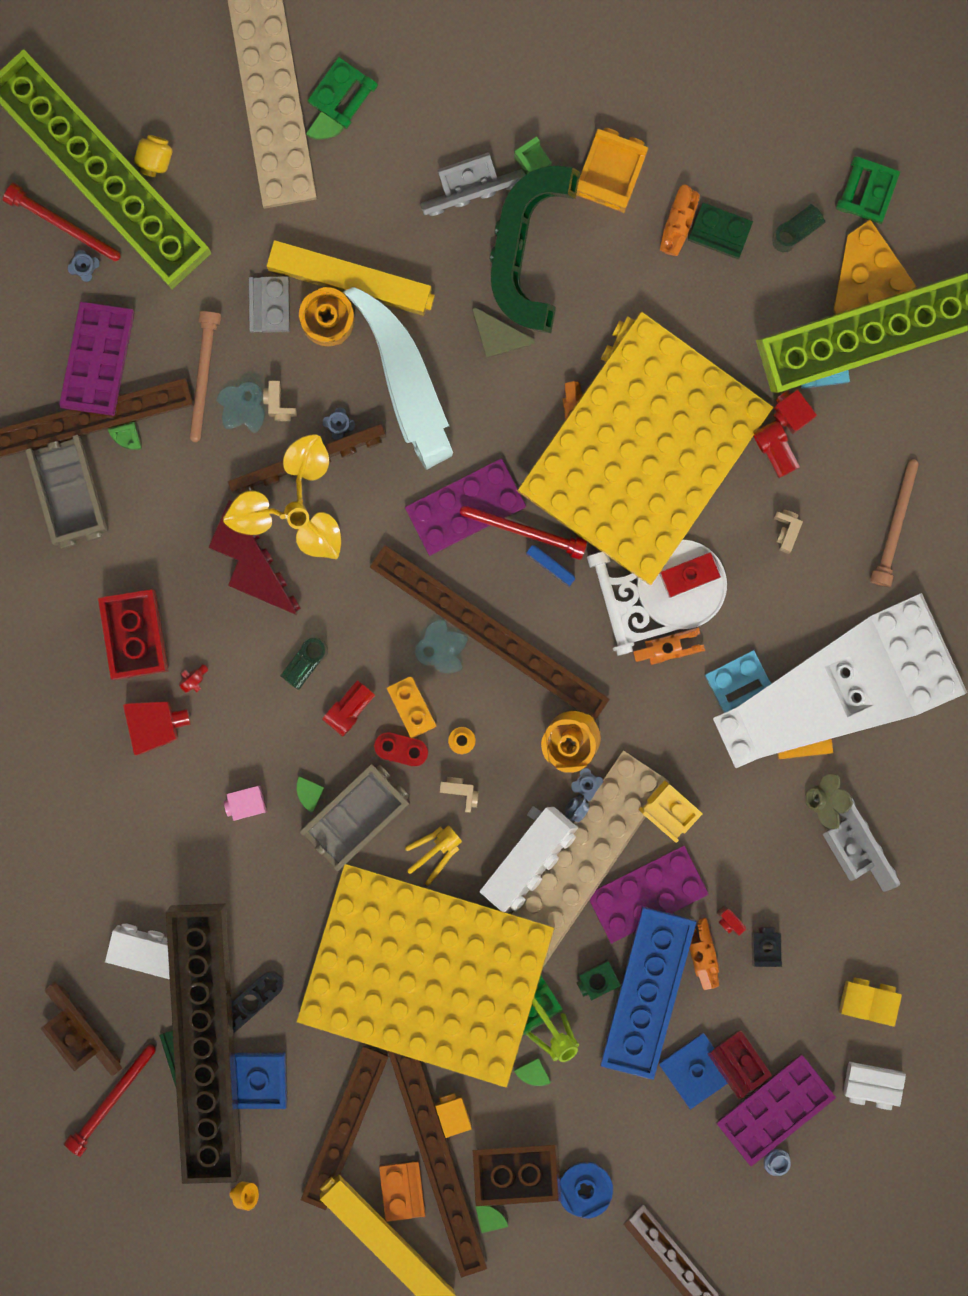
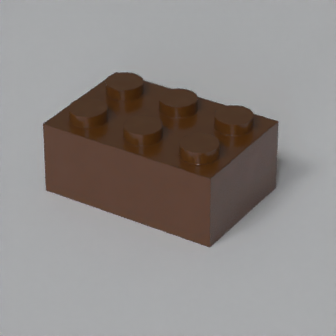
(516, 1175)

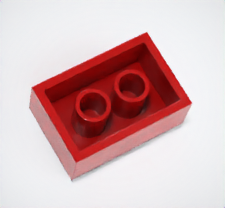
(133, 634)

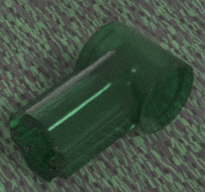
(799, 228)
(303, 665)

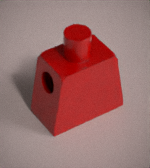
(153, 725)

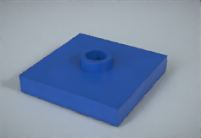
(693, 1071)
(261, 1080)

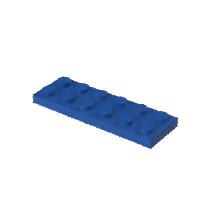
(648, 993)

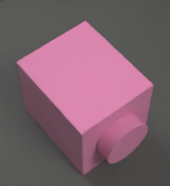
(245, 803)

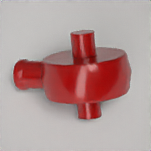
(192, 679)

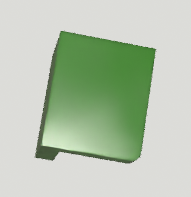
(531, 156)

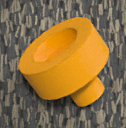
(244, 1195)

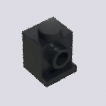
(762, 958)

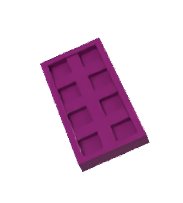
(97, 358)
(439, 516)
(659, 885)
(776, 1110)

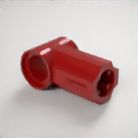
(773, 442)
(346, 712)

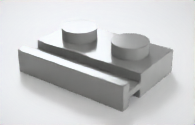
(269, 304)

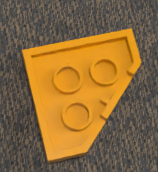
(869, 270)

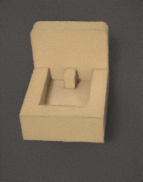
(272, 397)
(456, 786)

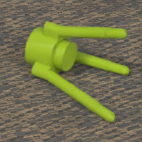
(562, 1046)

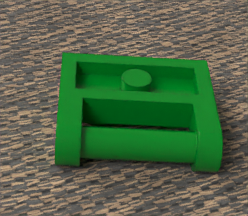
(335, 88)
(876, 194)

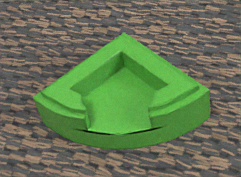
(324, 128)
(126, 436)
(308, 793)
(533, 1073)
(490, 1218)

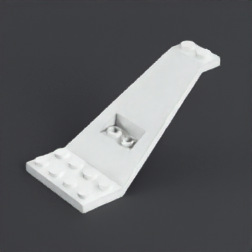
(893, 663)

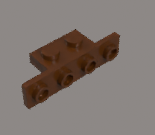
(74, 1036)

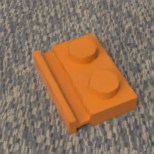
(402, 1191)

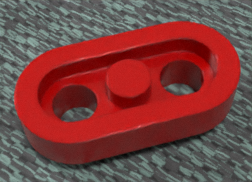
(401, 749)

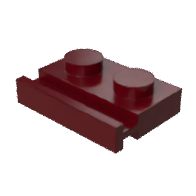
(739, 1064)

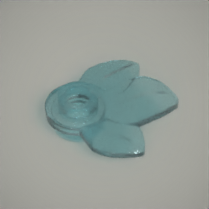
(240, 410)
(445, 646)

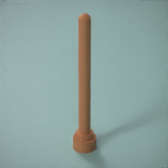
(209, 323)
(883, 573)

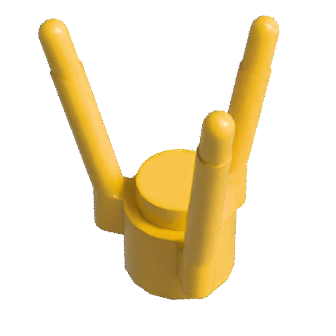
(446, 841)

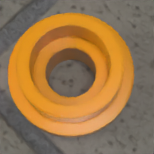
(452, 740)

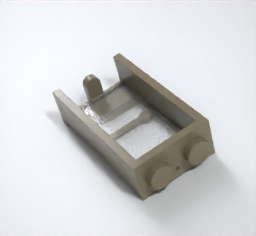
(67, 492)
(356, 816)

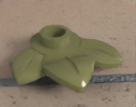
(829, 801)

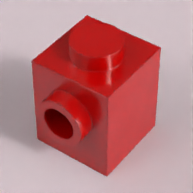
(793, 411)

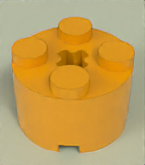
(318, 304)
(562, 753)

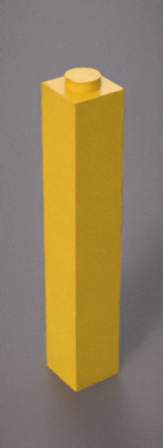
(343, 275)
(382, 1239)

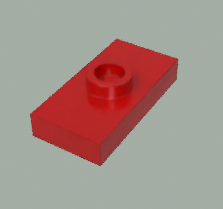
(690, 575)
(730, 921)

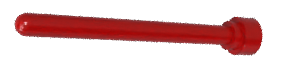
(16, 196)
(573, 546)
(77, 1142)

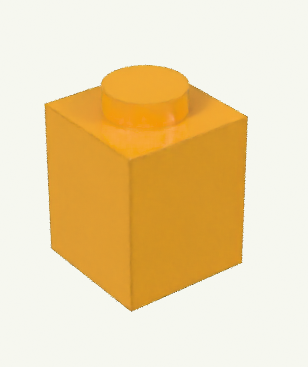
(453, 1114)

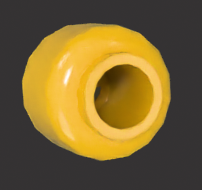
(153, 155)

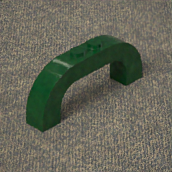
(511, 242)

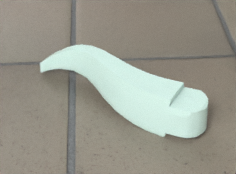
(407, 381)

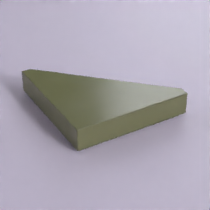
(498, 336)

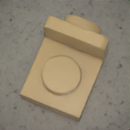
(788, 535)

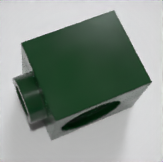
(603, 968)

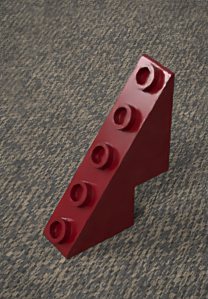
(253, 571)

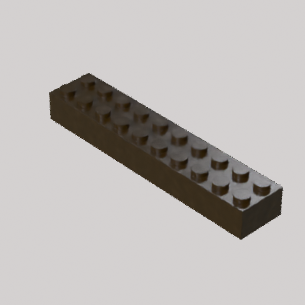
(203, 1043)

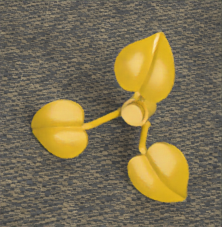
(314, 537)

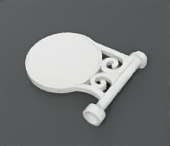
(675, 613)

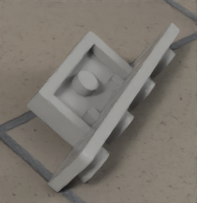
(469, 181)
(859, 851)

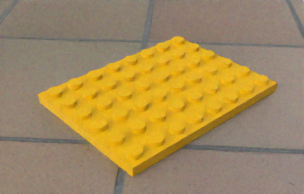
(645, 448)
(425, 975)

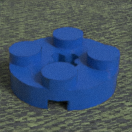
(600, 1196)

